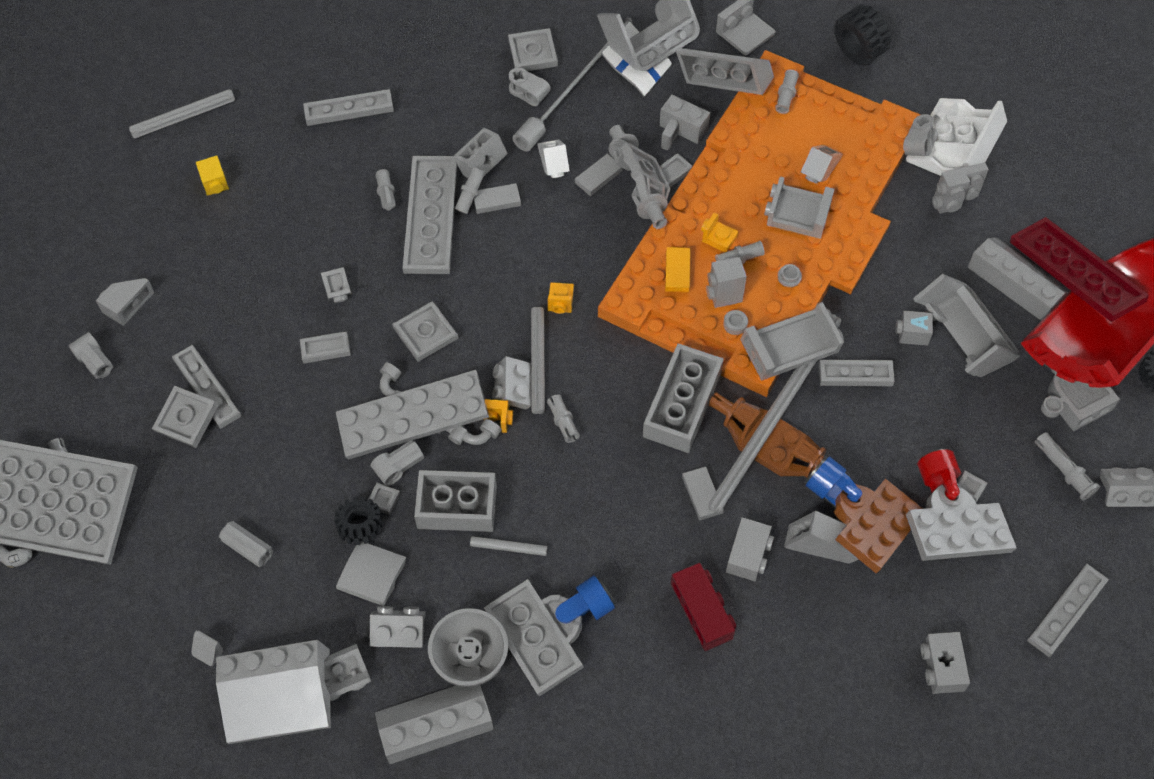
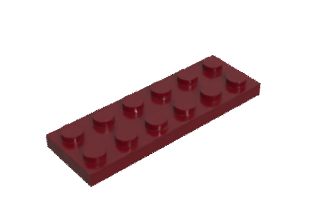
(1079, 269)

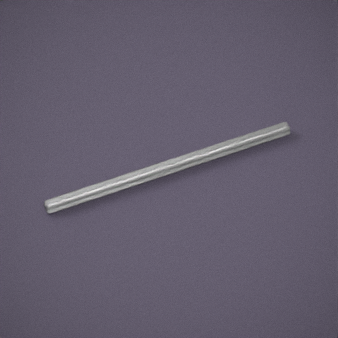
(761, 434)

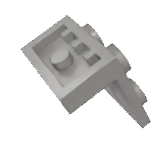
(742, 27)

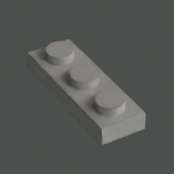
(856, 372)

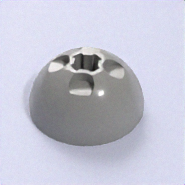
(459, 637)

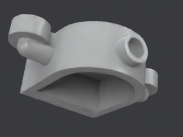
(1077, 402)

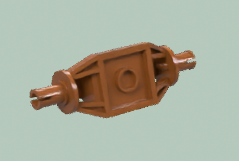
(782, 445)

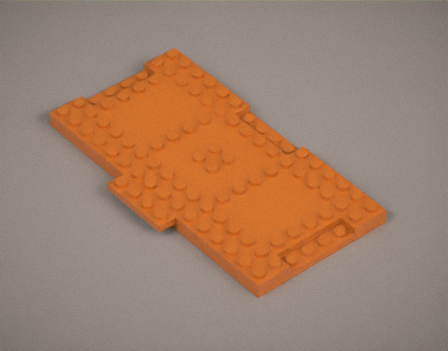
(735, 180)

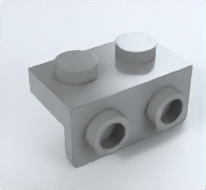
(513, 382)
(1128, 487)
(396, 627)
(345, 672)

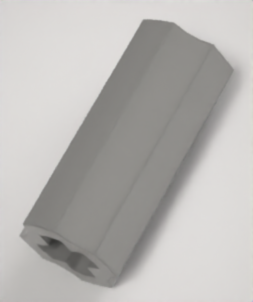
(246, 544)

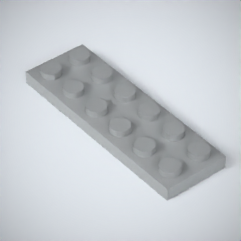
(430, 215)
(411, 414)

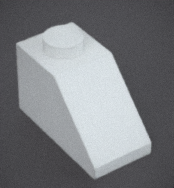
(554, 158)

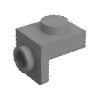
(336, 285)

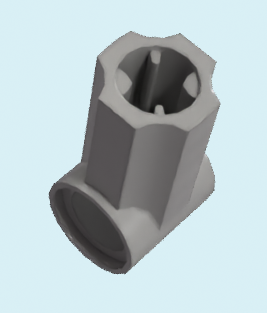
(90, 353)
(391, 466)

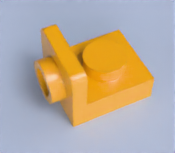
(718, 234)
(560, 297)
(499, 411)

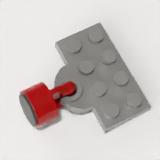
(953, 521)

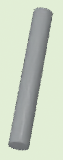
(508, 546)

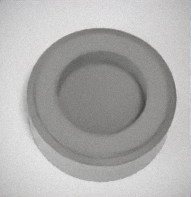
(735, 322)

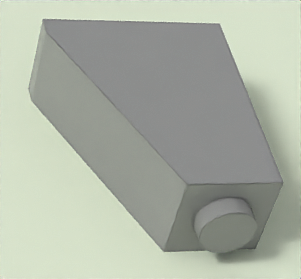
(816, 536)

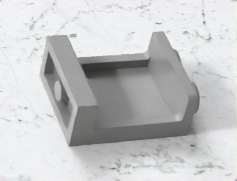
(798, 209)

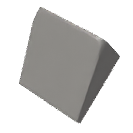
(206, 648)

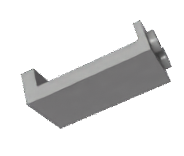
(792, 342)

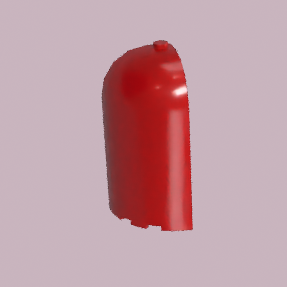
(1086, 344)

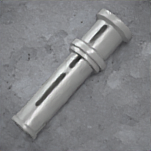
(1073, 474)

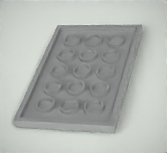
(62, 501)

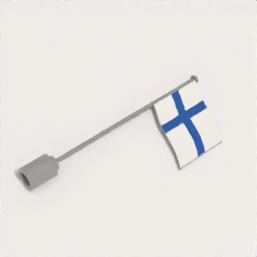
(644, 81)

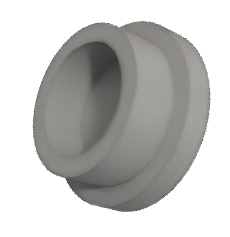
(789, 275)

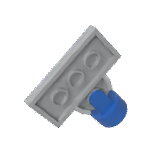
(544, 629)

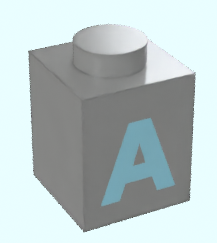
(915, 328)

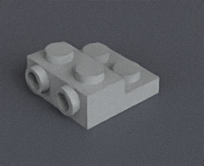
(959, 186)

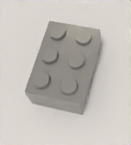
(455, 501)

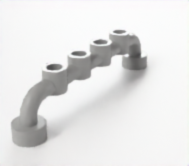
(457, 434)

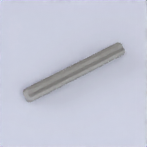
(182, 113)
(537, 361)

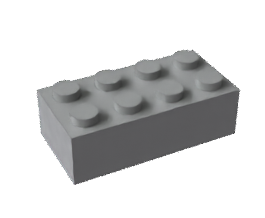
(682, 398)

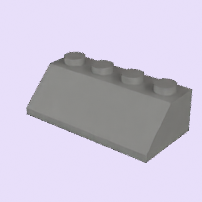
(725, 71)
(1017, 277)
(433, 722)

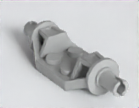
(651, 186)

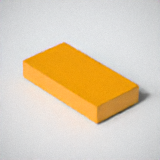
(677, 269)

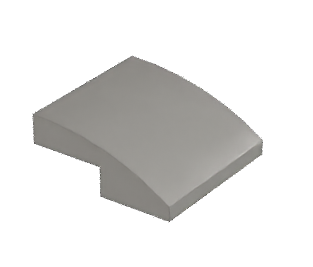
(371, 573)

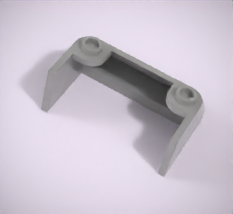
(673, 30)
(969, 324)

